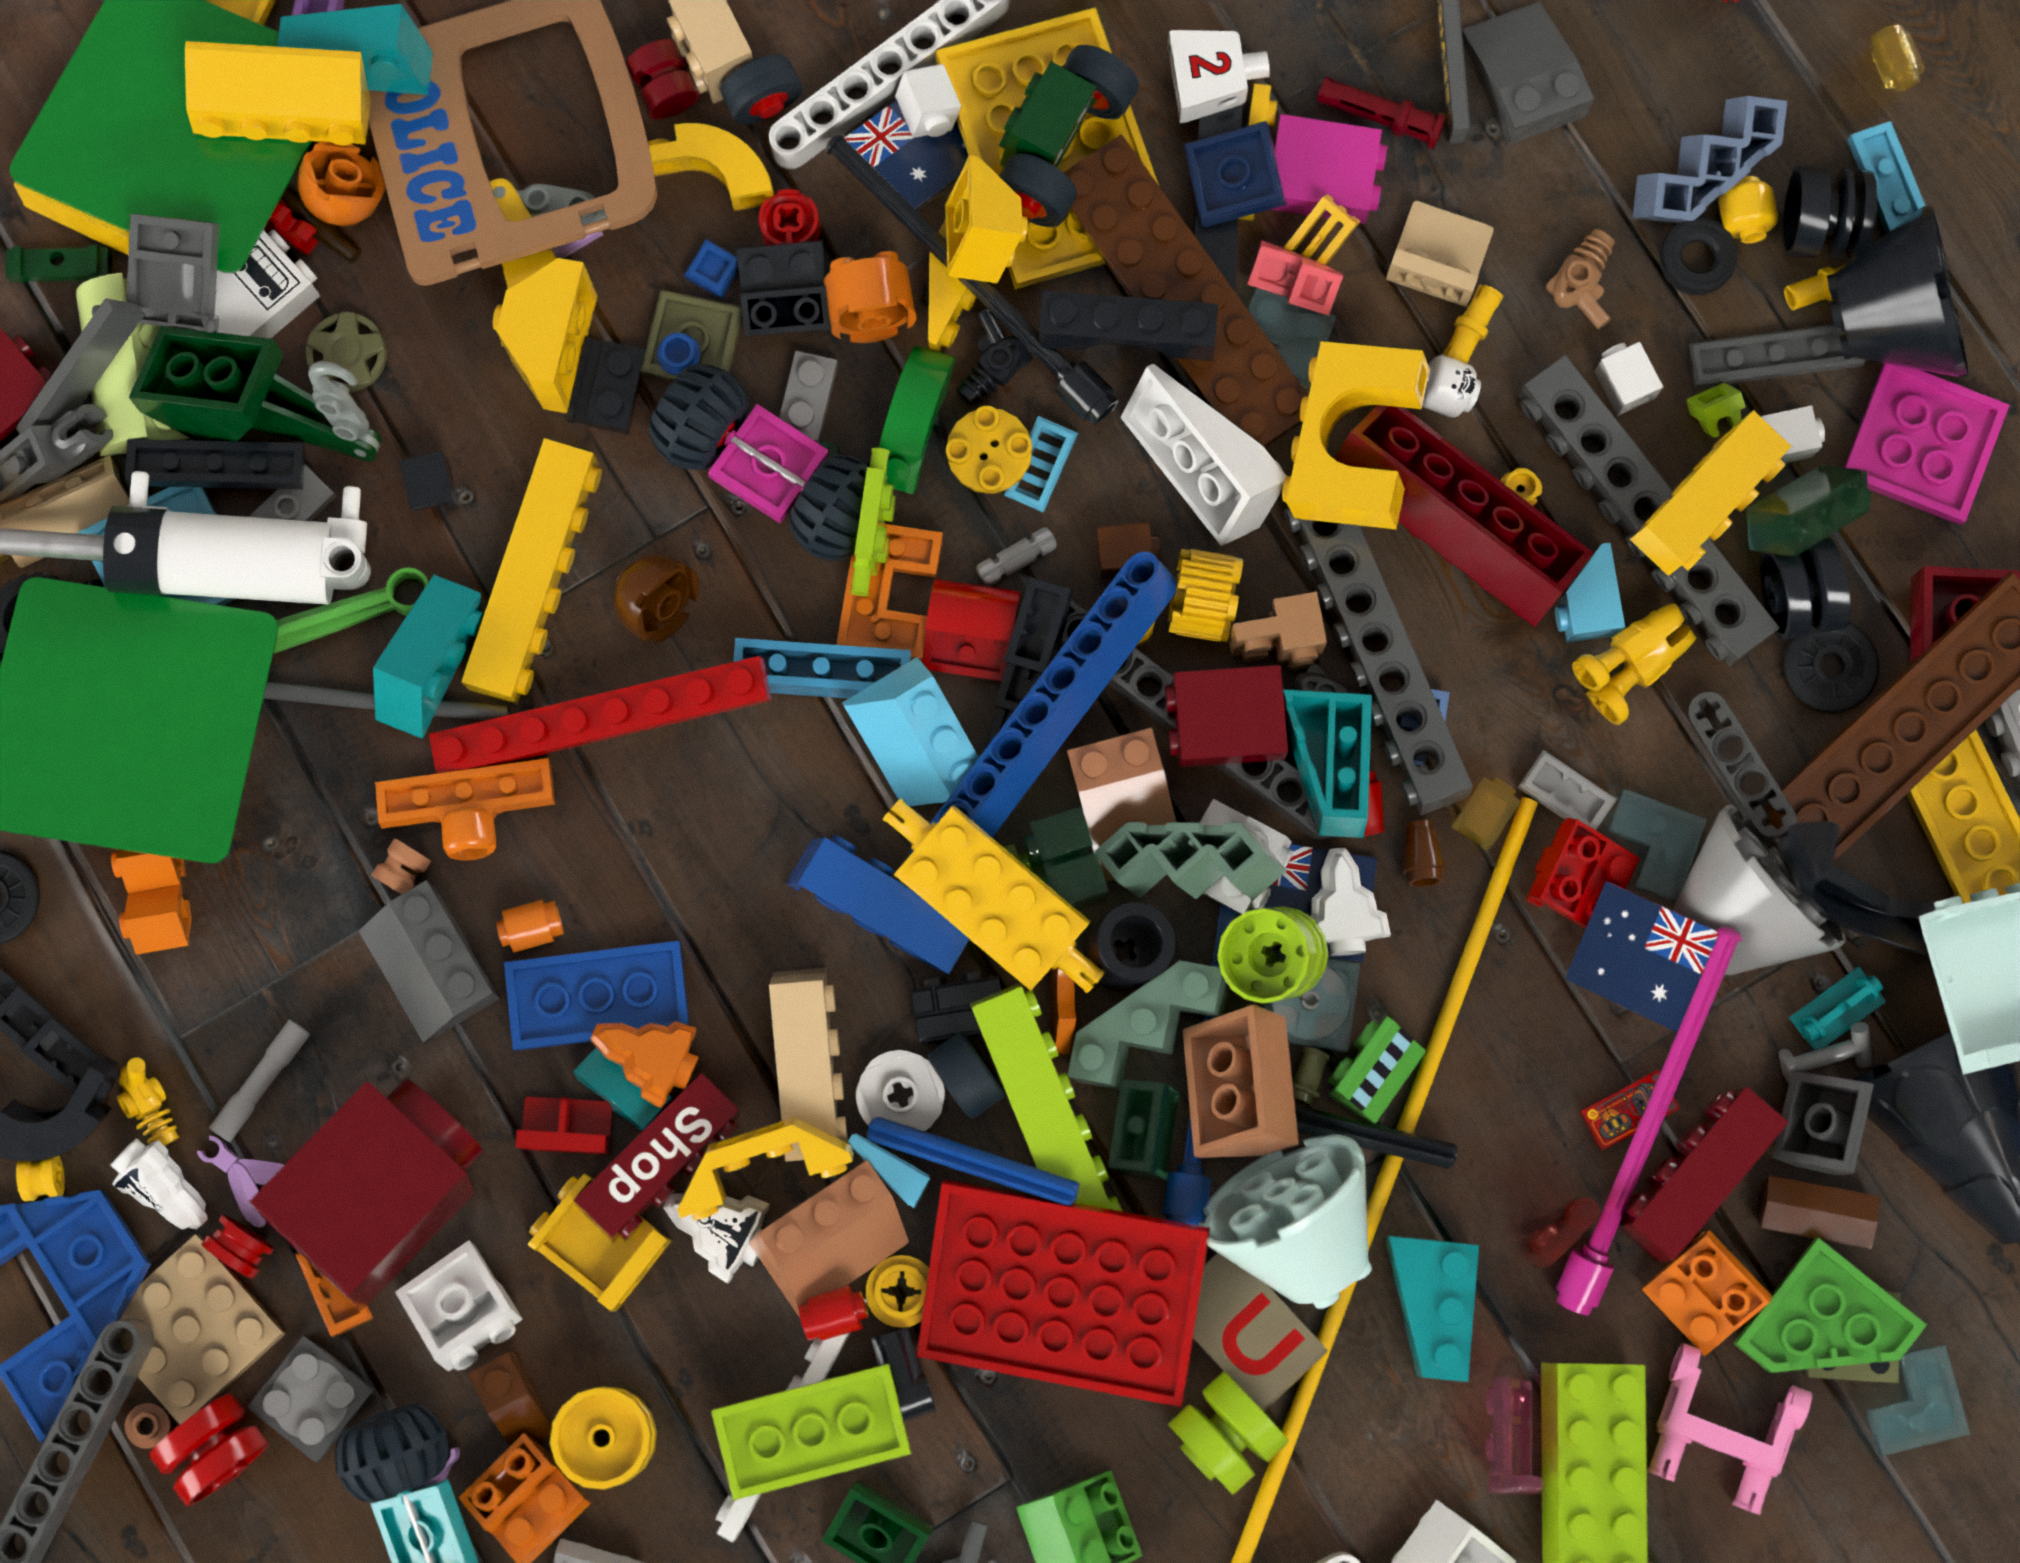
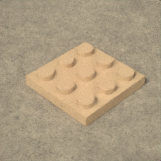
(202, 1327)

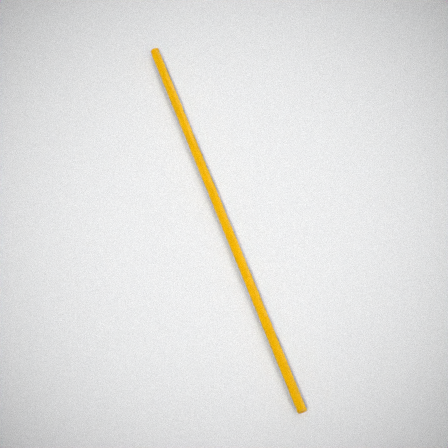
(1390, 1169)

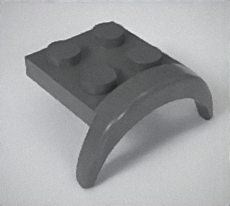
(173, 271)

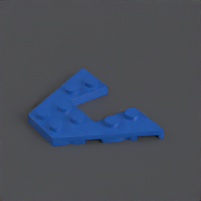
(94, 1272)

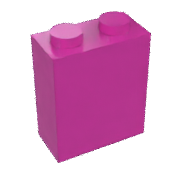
(1330, 160)

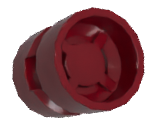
(664, 84)

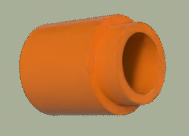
(530, 925)

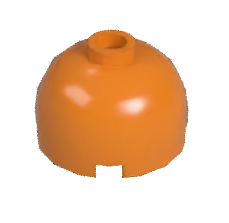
(340, 184)

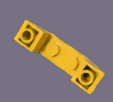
(819, 1149)

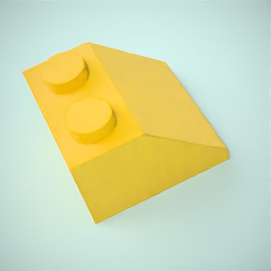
(982, 224)

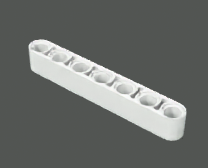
(879, 86)

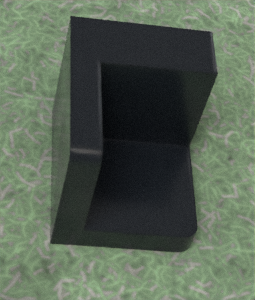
(429, 482)

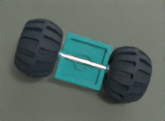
(384, 1464)

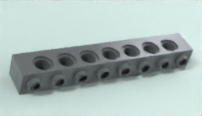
(1565, 385)
(1423, 788)

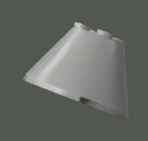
(1748, 888)

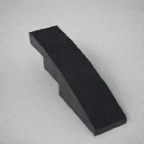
(1032, 645)
(44, 1035)

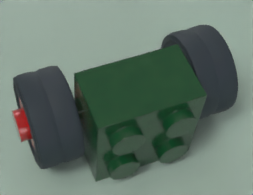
(1050, 119)

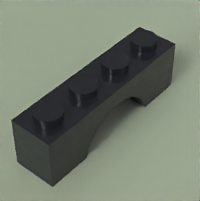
(1091, 320)

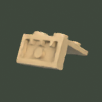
(1440, 253)

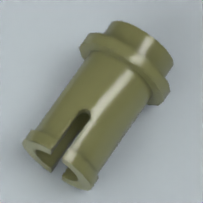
(1309, 1075)

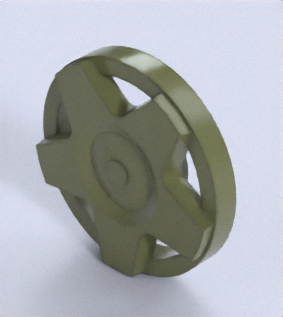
(349, 347)

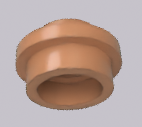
(161, 1423)

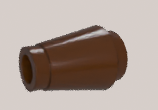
(1422, 855)

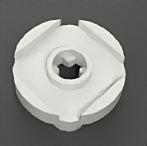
(911, 1071)

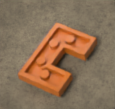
(867, 619)

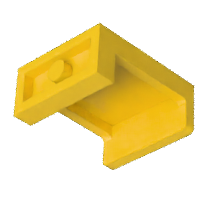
(588, 1256)

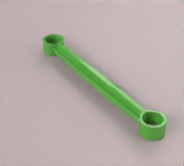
(344, 613)

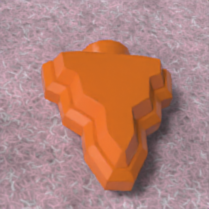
(650, 1056)

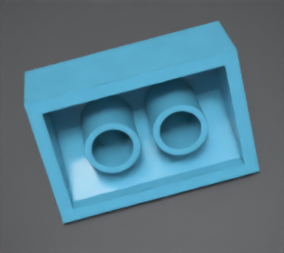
(913, 734)

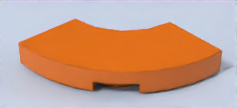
(1062, 1011)

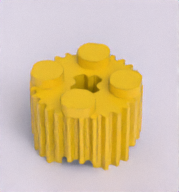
(1205, 595)

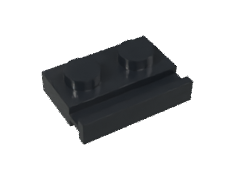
(606, 385)

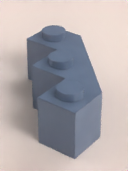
(1712, 163)

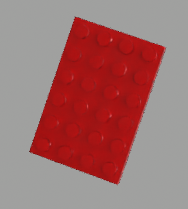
(1063, 1292)

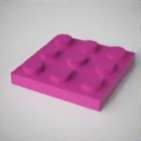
(1926, 441)

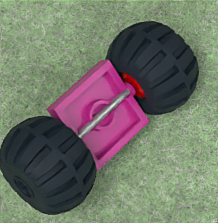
(761, 459)

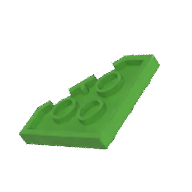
(1828, 1318)

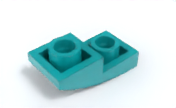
(609, 1082)

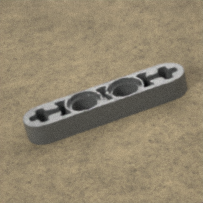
(1739, 768)

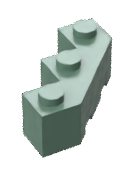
(1190, 856)
(1145, 1021)

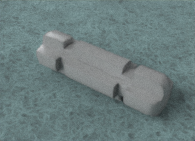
(1016, 556)

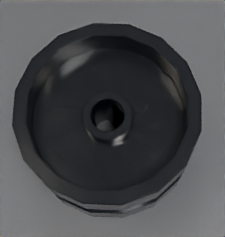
(1806, 590)

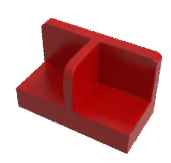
(566, 1126)

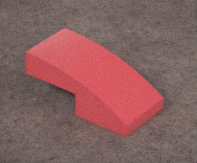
(1295, 277)

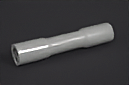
(243, 1103)

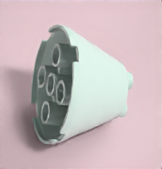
(1297, 1219)

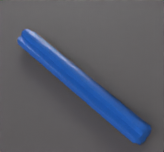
(973, 1161)

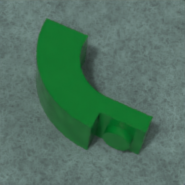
(913, 415)

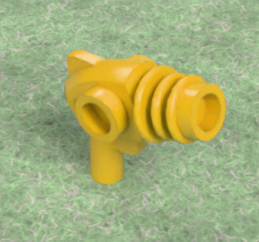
(143, 1100)

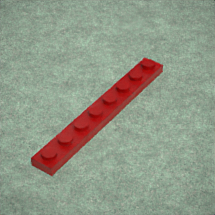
(602, 716)

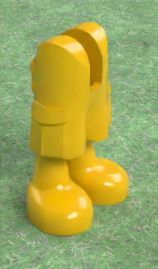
(1647, 653)

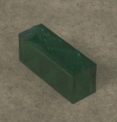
(1808, 510)

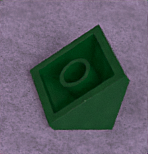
(876, 1528)

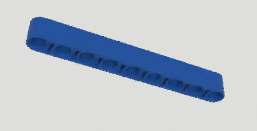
(1063, 693)

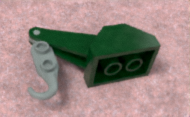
(228, 383)

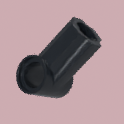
(909, 1382)

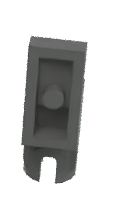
(50, 451)

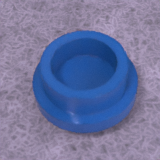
(678, 352)

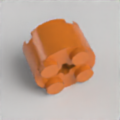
(869, 297)

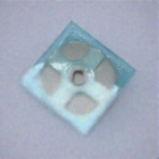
(1325, 1012)

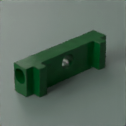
(39, 266)

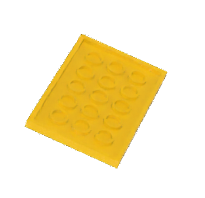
(990, 83)

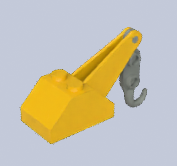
(546, 299)

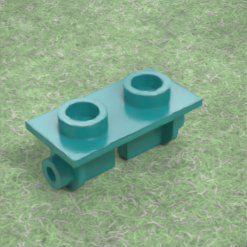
(1838, 1008)

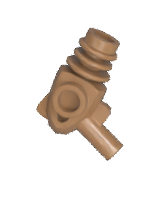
(1580, 276)

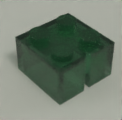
(1063, 853)

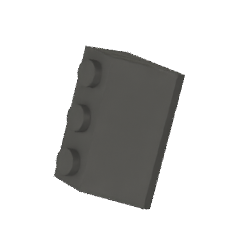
(428, 961)

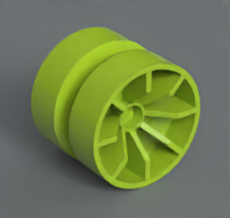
(1218, 1442)

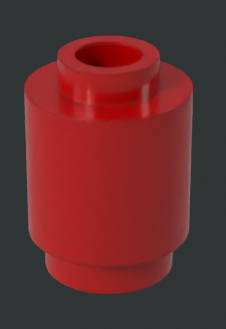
(833, 1313)

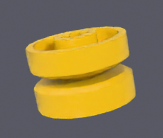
(580, 1452)

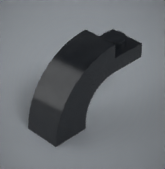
(44, 1134)

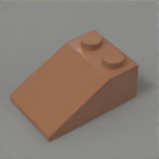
(1120, 784)

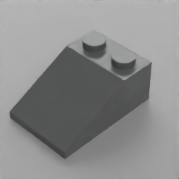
(1528, 73)

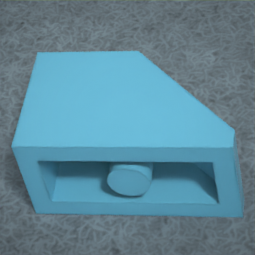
(1592, 602)

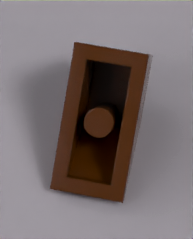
(511, 1399)

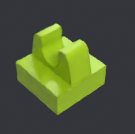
(1715, 404)

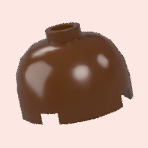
(653, 595)

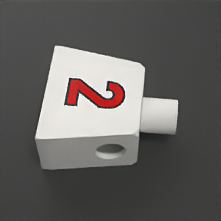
(1211, 71)

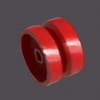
(208, 1448)

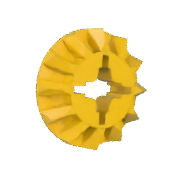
(887, 1275)

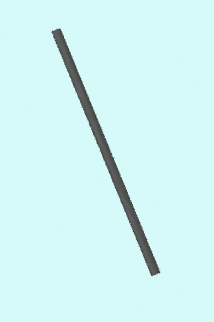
(365, 700)

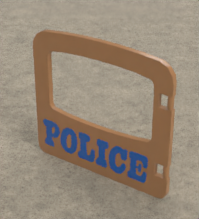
(436, 168)

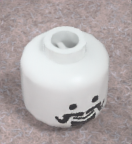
(1451, 387)

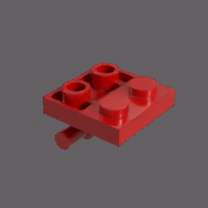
(1576, 870)

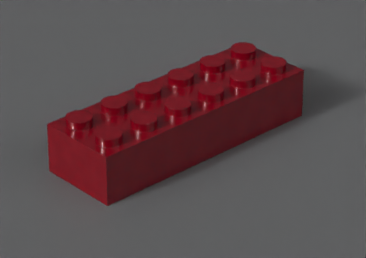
(1468, 513)

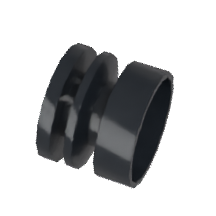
(1822, 212)

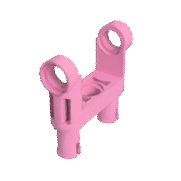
(1760, 1458)

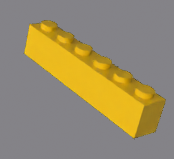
(531, 572)

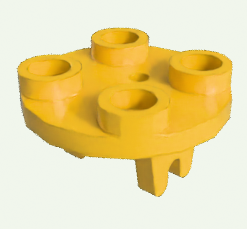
(974, 436)

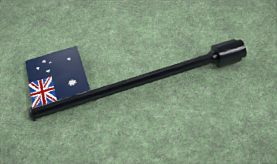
(908, 175)

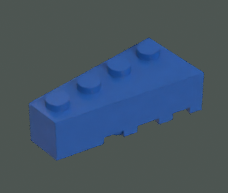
(877, 902)

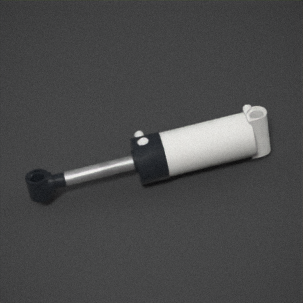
(212, 554)

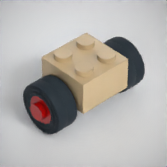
(725, 64)

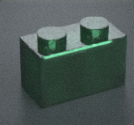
(1143, 1129)

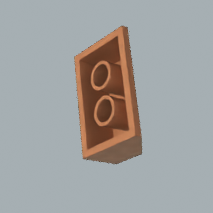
(1240, 1084)
(832, 1236)

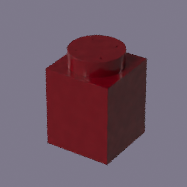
(371, 1187)

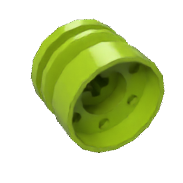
(1253, 968)

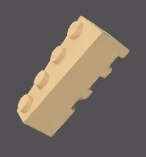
(806, 1051)

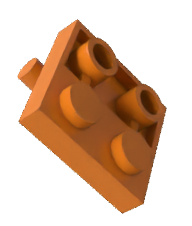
(1707, 1292)

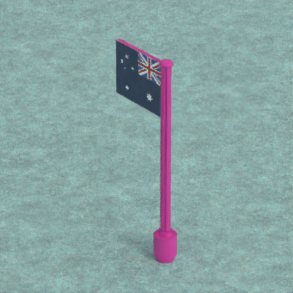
(1670, 974)

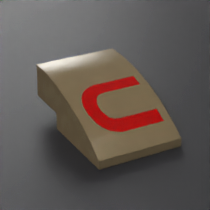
(1252, 1333)

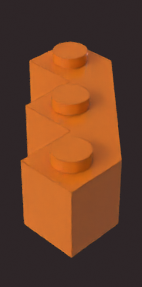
(155, 908)

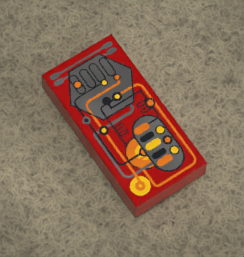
(1621, 1112)

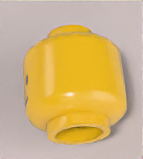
(1748, 210)

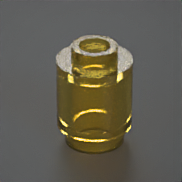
(1896, 57)

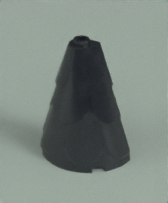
(1955, 1128)

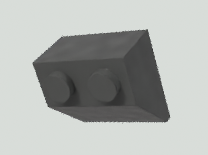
(1824, 1123)

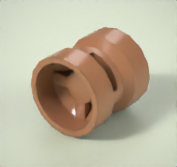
(400, 867)

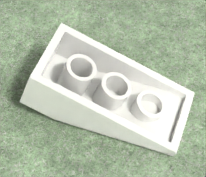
(1204, 455)

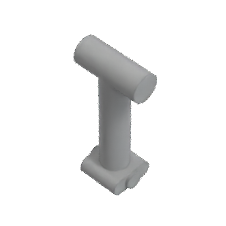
(1856, 1047)

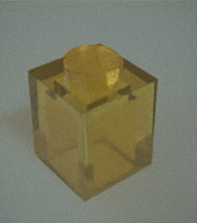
(1486, 812)

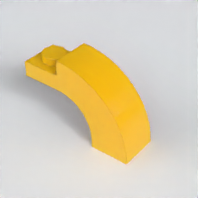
(718, 154)

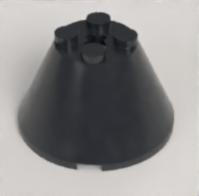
(1900, 301)

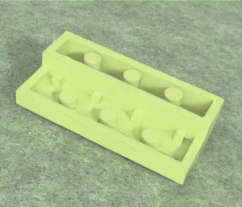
(117, 381)

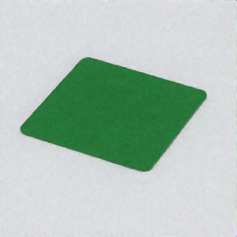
(122, 137)
(129, 718)

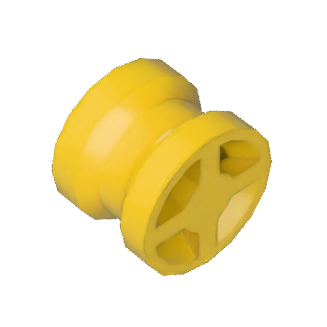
(40, 1178)

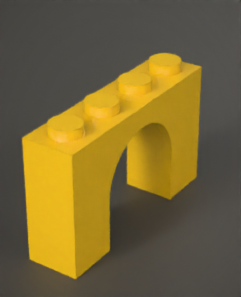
(1342, 381)

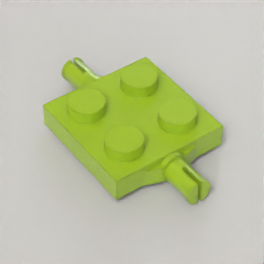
(876, 508)

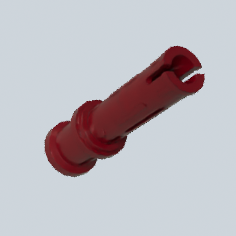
(1401, 118)

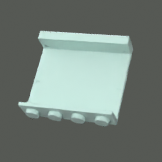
(1978, 974)

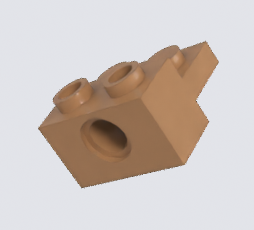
(1290, 630)

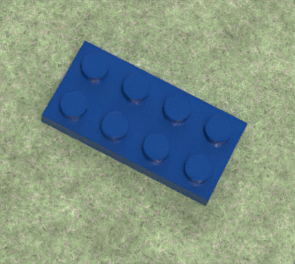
(566, 995)

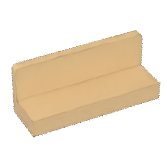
(66, 503)

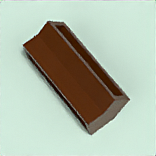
(1818, 1211)

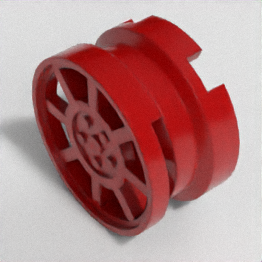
(789, 218)
(237, 1246)

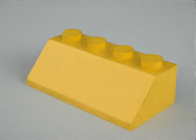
(276, 93)

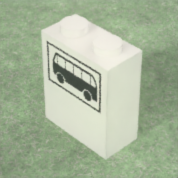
(264, 291)

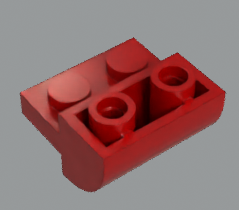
(969, 629)

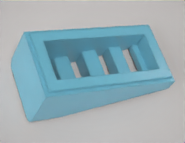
(1057, 431)
(899, 1175)

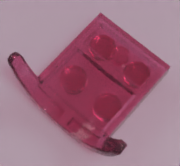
(1511, 1438)

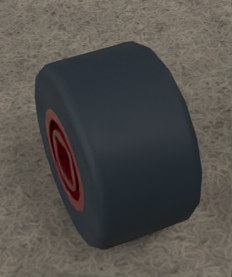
(966, 1075)

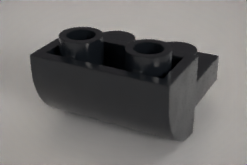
(783, 288)

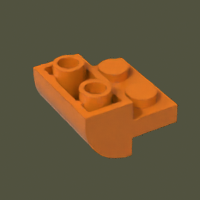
(524, 1500)

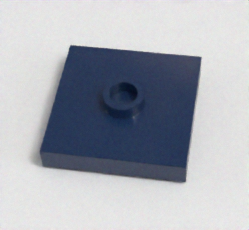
(1235, 174)

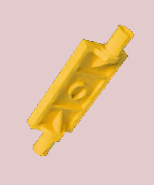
(992, 897)

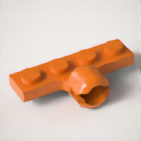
(465, 802)

